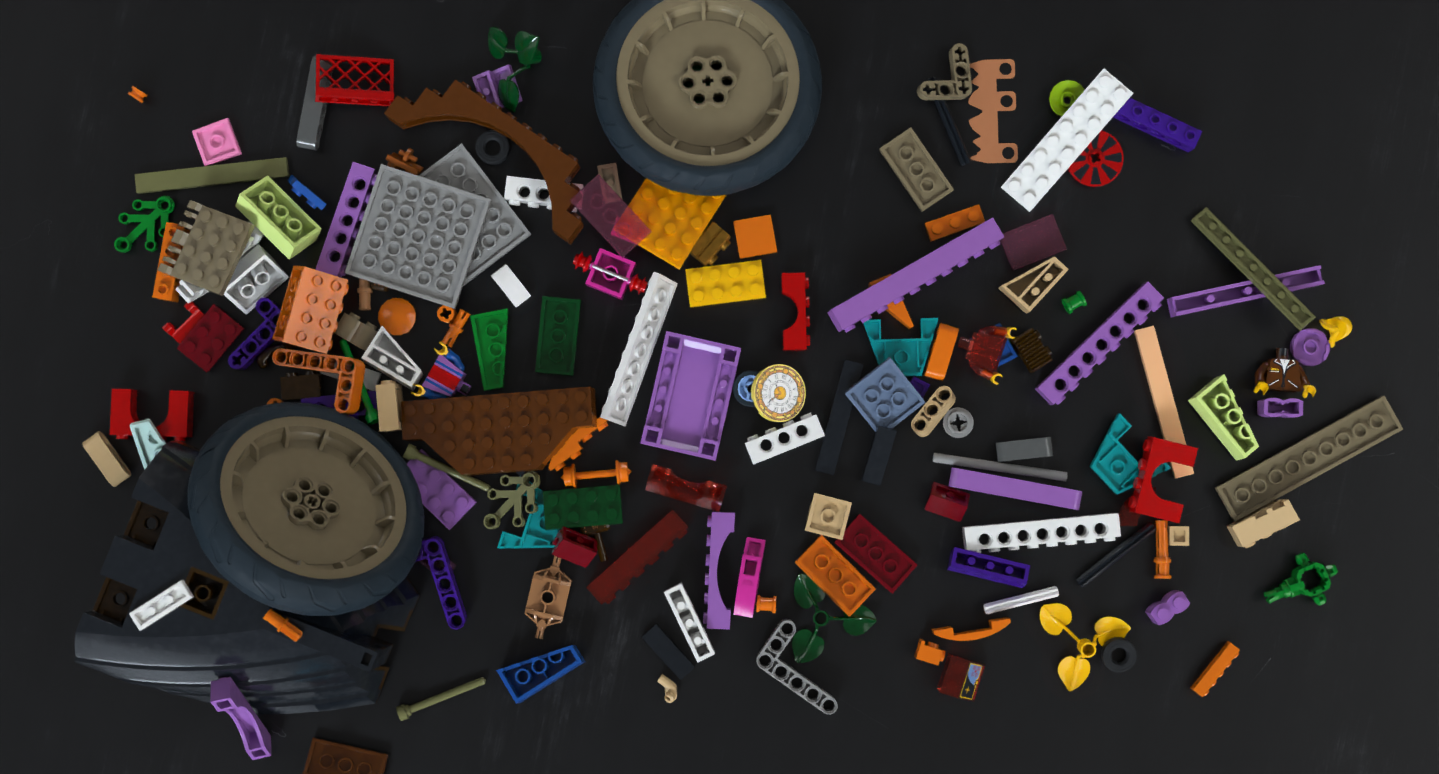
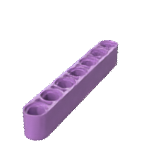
(1015, 488)

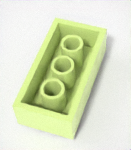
(278, 217)

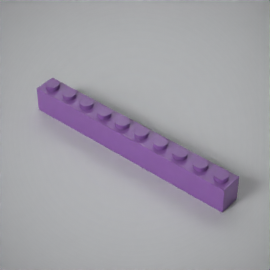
(916, 274)

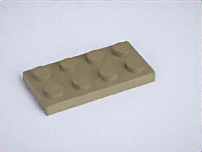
(916, 169)

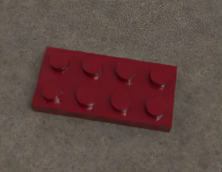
(876, 553)

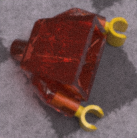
(986, 350)

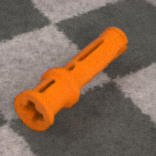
(1162, 557)

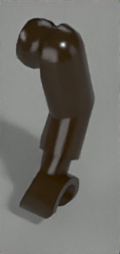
(262, 358)

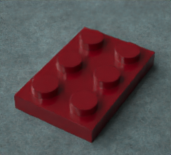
(210, 338)

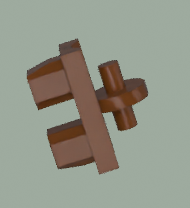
(402, 160)

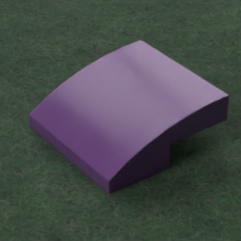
(488, 83)

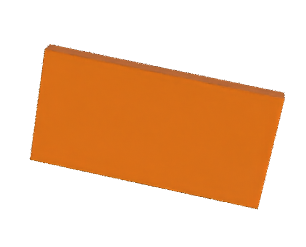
(835, 575)

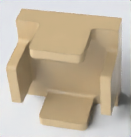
(828, 516)

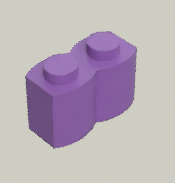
(1280, 407)
(1171, 603)

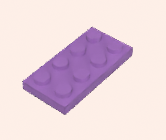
(440, 493)

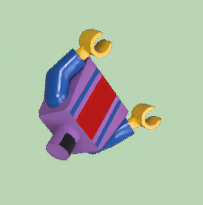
(444, 377)

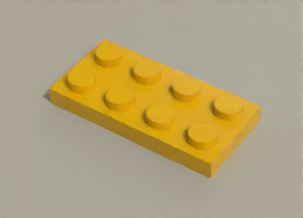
(725, 283)

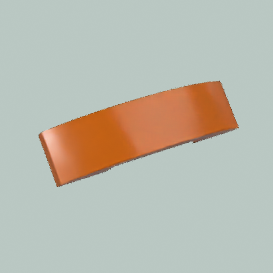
(995, 626)

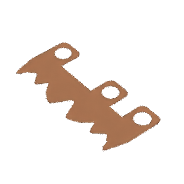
(988, 100)

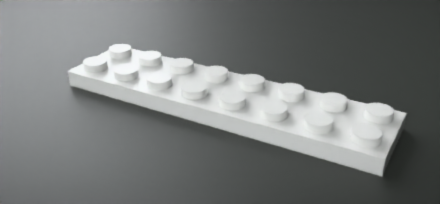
(1067, 140)
(639, 349)

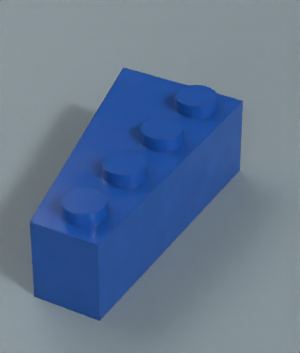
(538, 672)

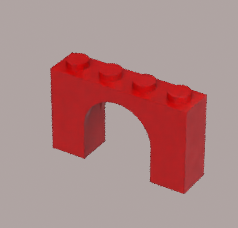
(177, 423)
(1144, 498)

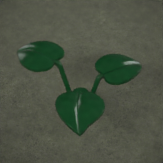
(527, 52)
(806, 644)

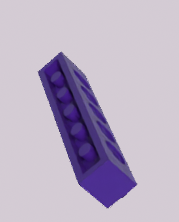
(1158, 125)

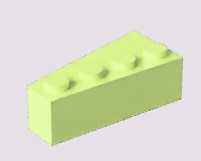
(1221, 413)

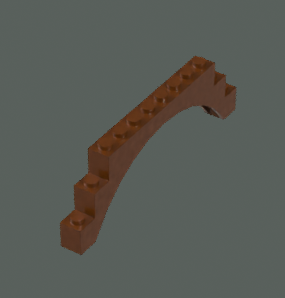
(464, 105)

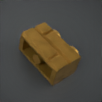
(710, 243)

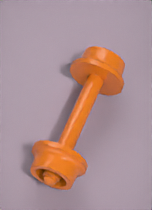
(570, 475)

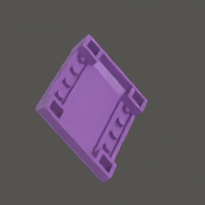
(691, 395)

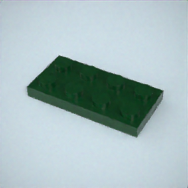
(558, 336)
(582, 507)

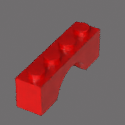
(794, 287)

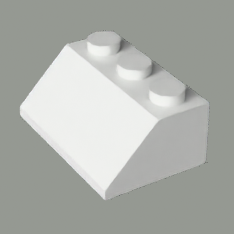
(254, 279)

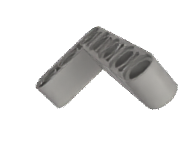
(791, 673)

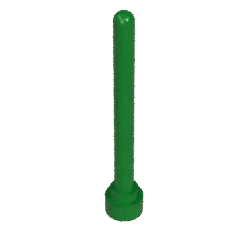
(371, 414)

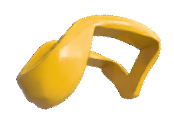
(1338, 327)

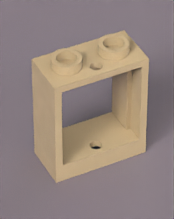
(389, 400)

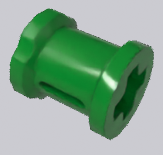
(1074, 302)

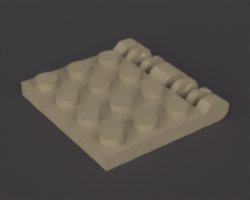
(209, 250)

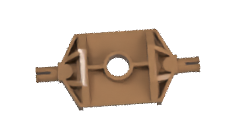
(552, 581)

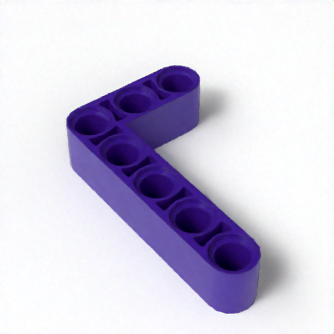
(438, 574)

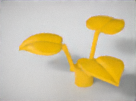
(1075, 670)

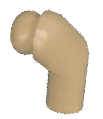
(670, 688)

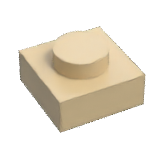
(1178, 535)

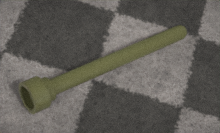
(412, 453)
(405, 711)

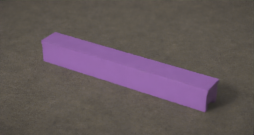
(1240, 292)

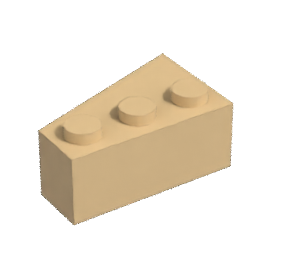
(1034, 284)
(1263, 522)

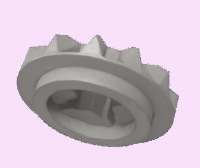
(964, 429)

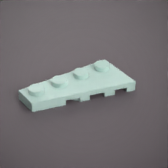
(147, 440)

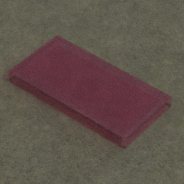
(610, 216)

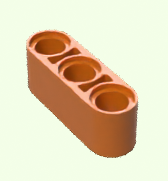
(941, 351)

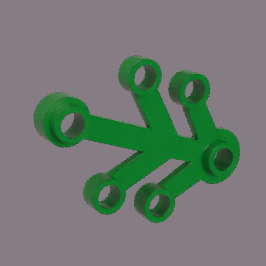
(147, 222)

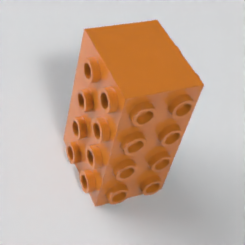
(310, 309)

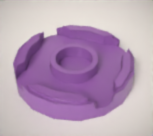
(1309, 347)

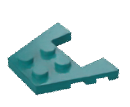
(907, 354)
(1114, 462)
(534, 533)

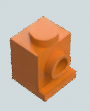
(929, 652)

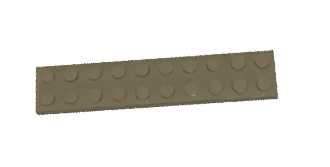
(1308, 458)

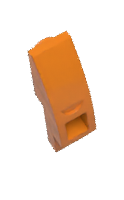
(572, 446)

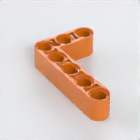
(326, 364)

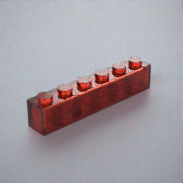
(636, 557)

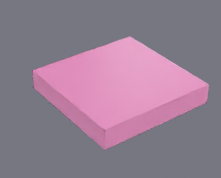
(216, 142)

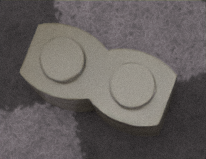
(355, 331)

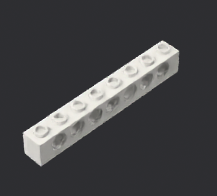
(1109, 521)

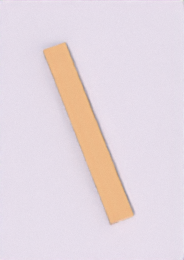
(1161, 393)

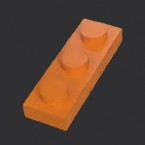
(954, 223)

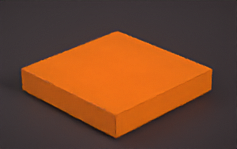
(755, 236)

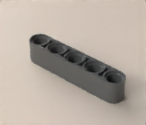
(313, 112)

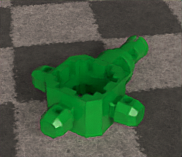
(1295, 586)

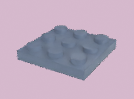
(884, 396)

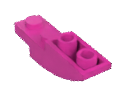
(749, 577)

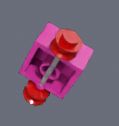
(610, 273)

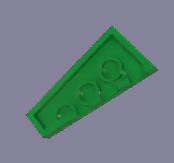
(490, 343)

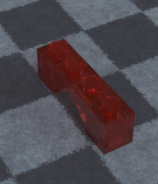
(666, 483)

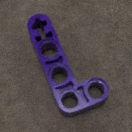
(257, 336)

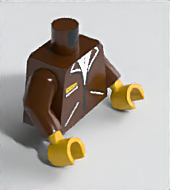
(1282, 375)

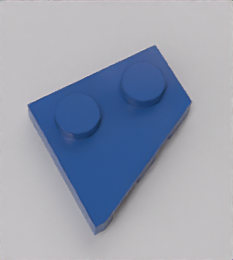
(300, 189)

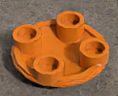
(397, 316)

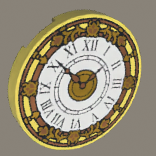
(778, 393)

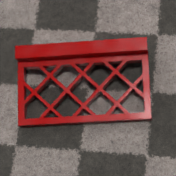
(354, 96)

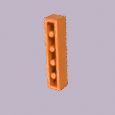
(1215, 669)

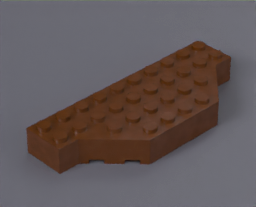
(499, 429)

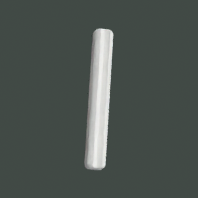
(1020, 600)

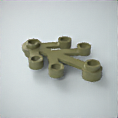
(515, 499)

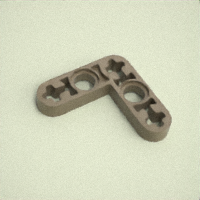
(953, 84)

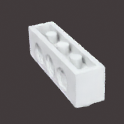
(515, 185)
(814, 432)
(689, 622)

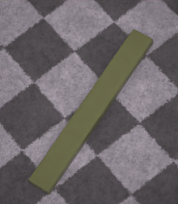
(211, 175)
(1253, 269)

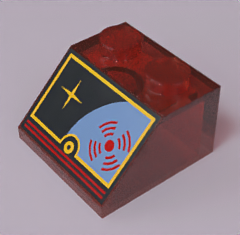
(961, 677)

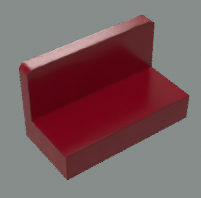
(947, 501)

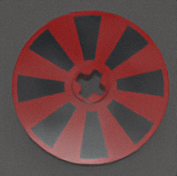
(1109, 165)

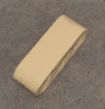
(934, 402)
(106, 458)

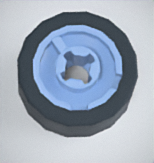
(740, 387)

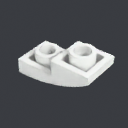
(510, 285)

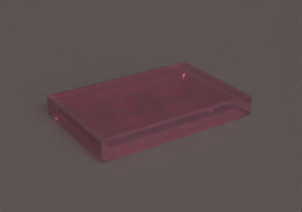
(1033, 242)

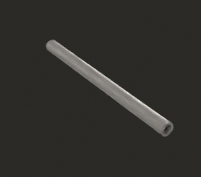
(1000, 467)

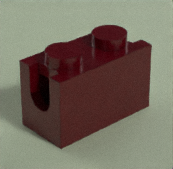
(574, 547)

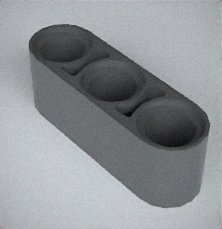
(1024, 449)

